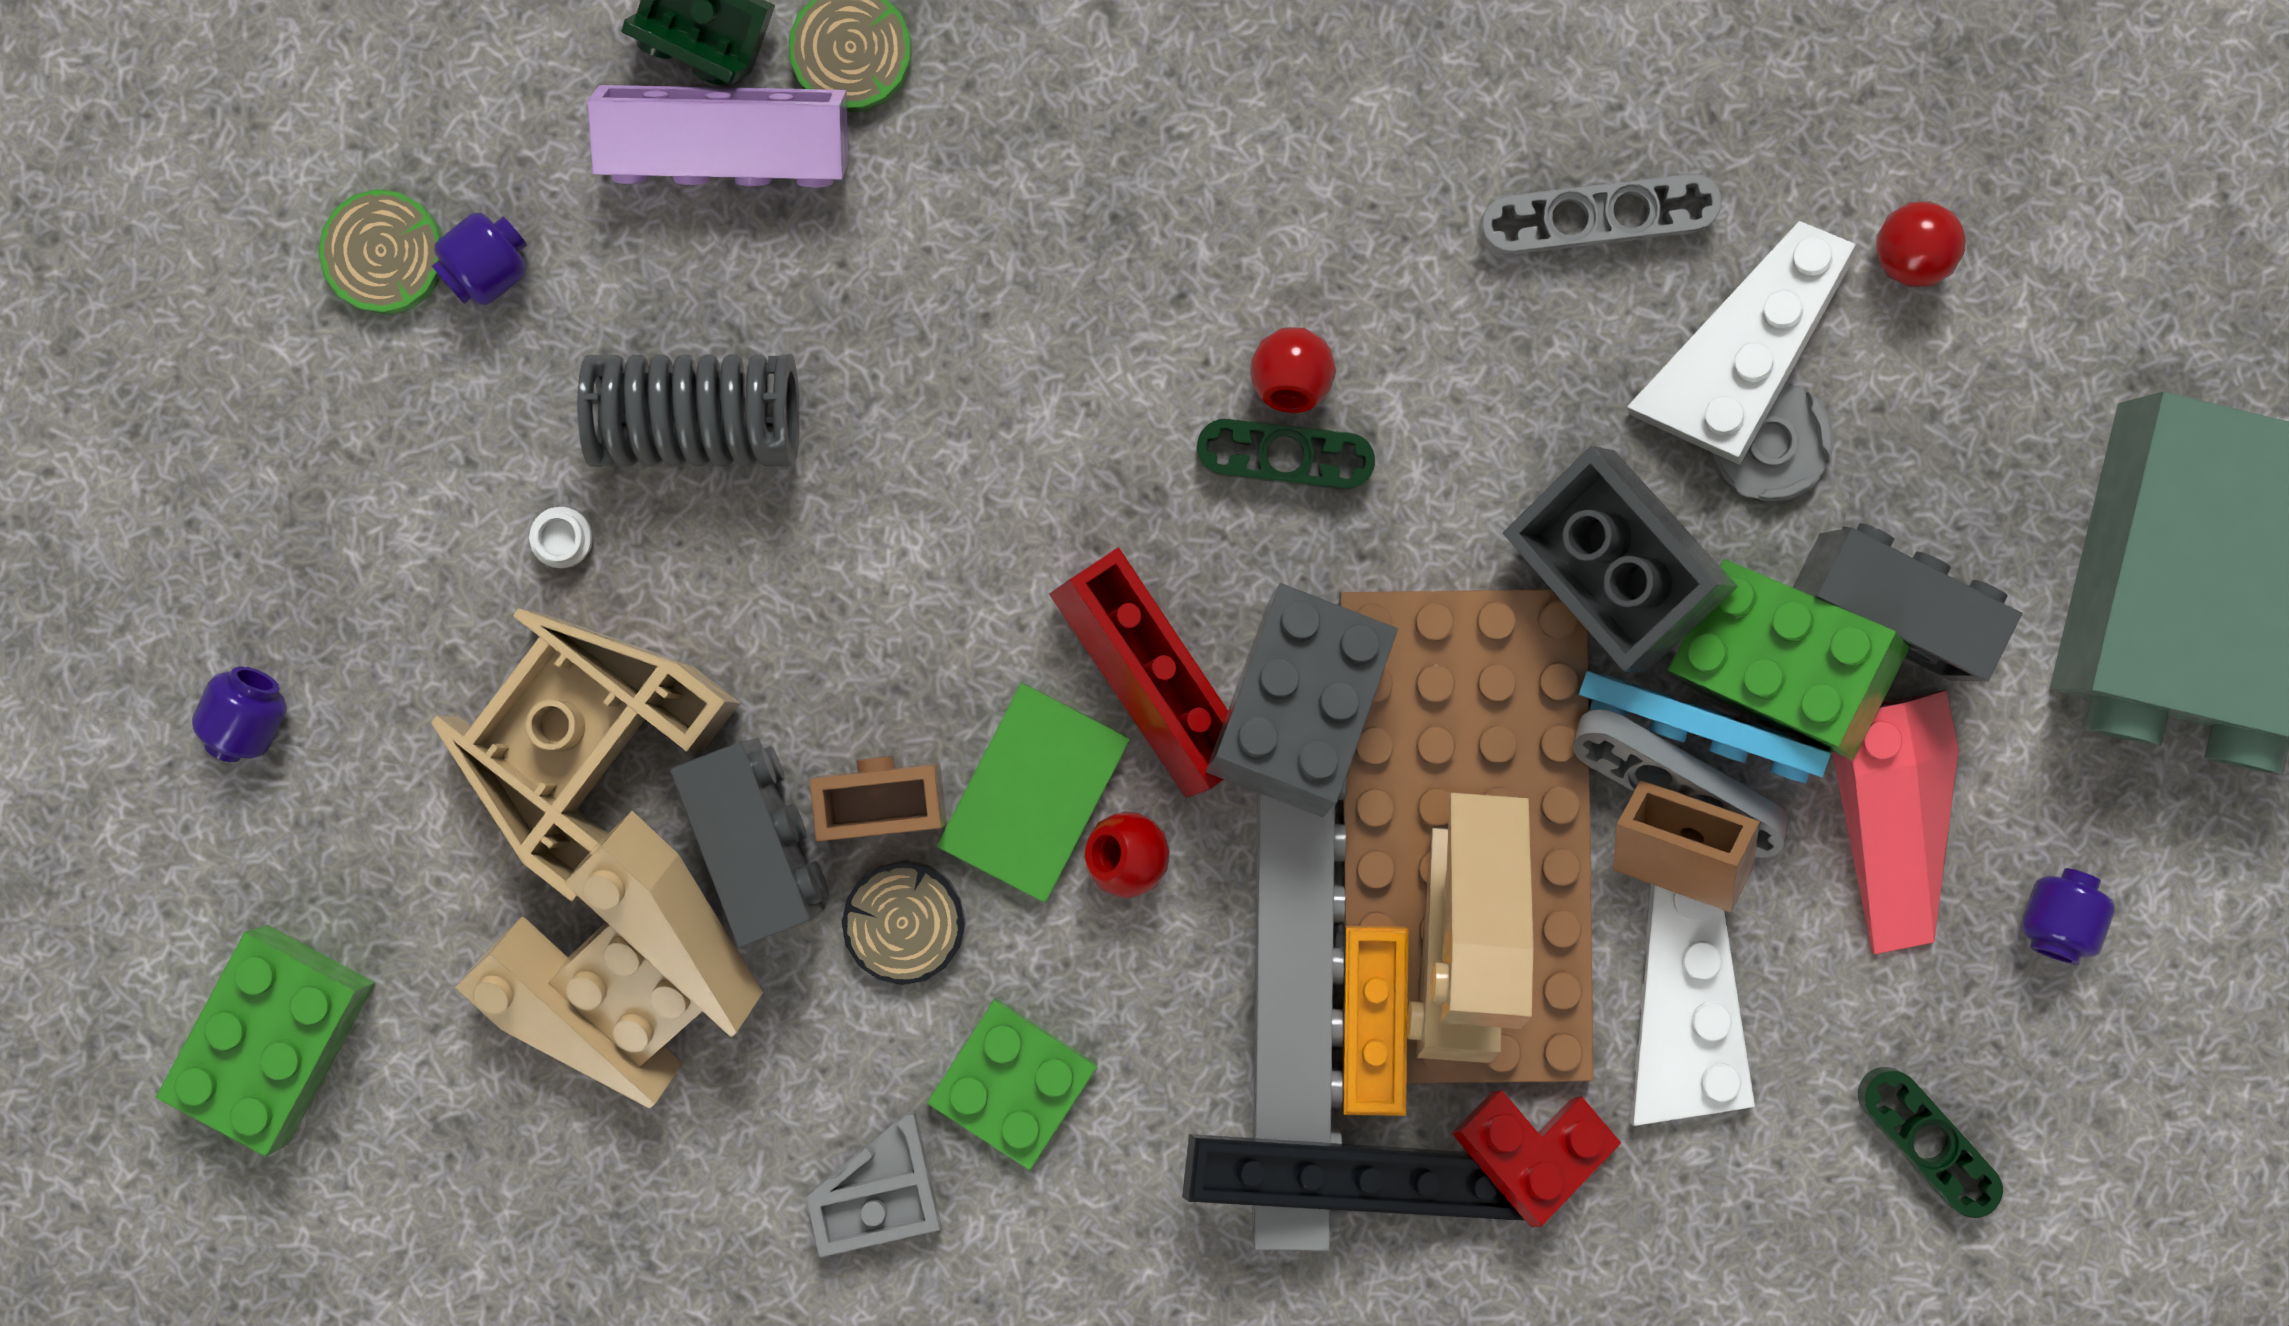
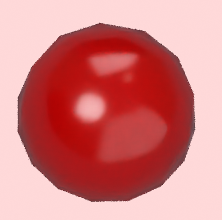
(1920, 244)
(1292, 370)
(1127, 854)

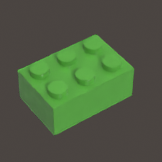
(1792, 661)
(265, 1040)

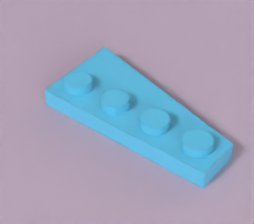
(1728, 736)

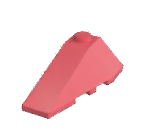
(1899, 817)

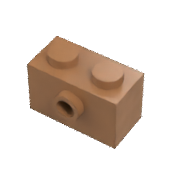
(877, 800)
(1685, 845)

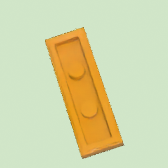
(1375, 1020)

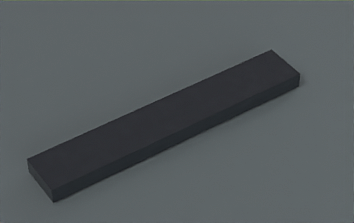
(1340, 1178)

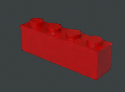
(1146, 667)

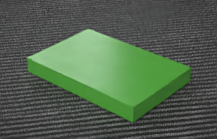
(1033, 792)

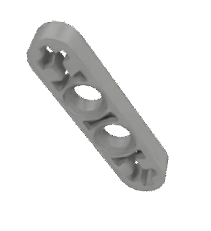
(1598, 207)
(1621, 748)

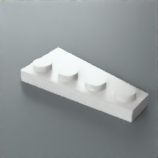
(1741, 357)
(1690, 1023)

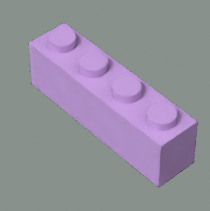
(718, 134)

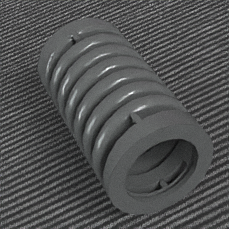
(681, 393)

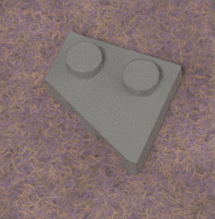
(876, 1194)

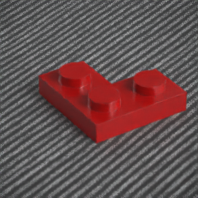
(1534, 1167)

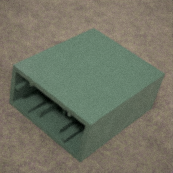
(2186, 582)

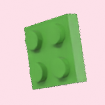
(1012, 1083)

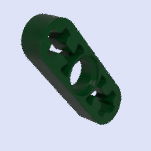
(1332, 445)
(1947, 1185)

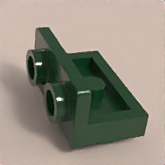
(710, 35)

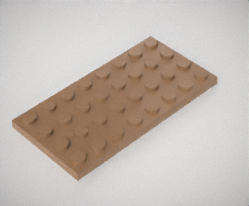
(1482, 706)

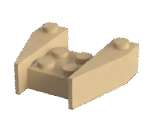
(564, 725)
(1476, 931)
(629, 982)

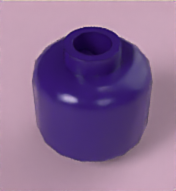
(480, 258)
(239, 714)
(2068, 916)

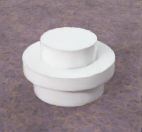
(561, 537)

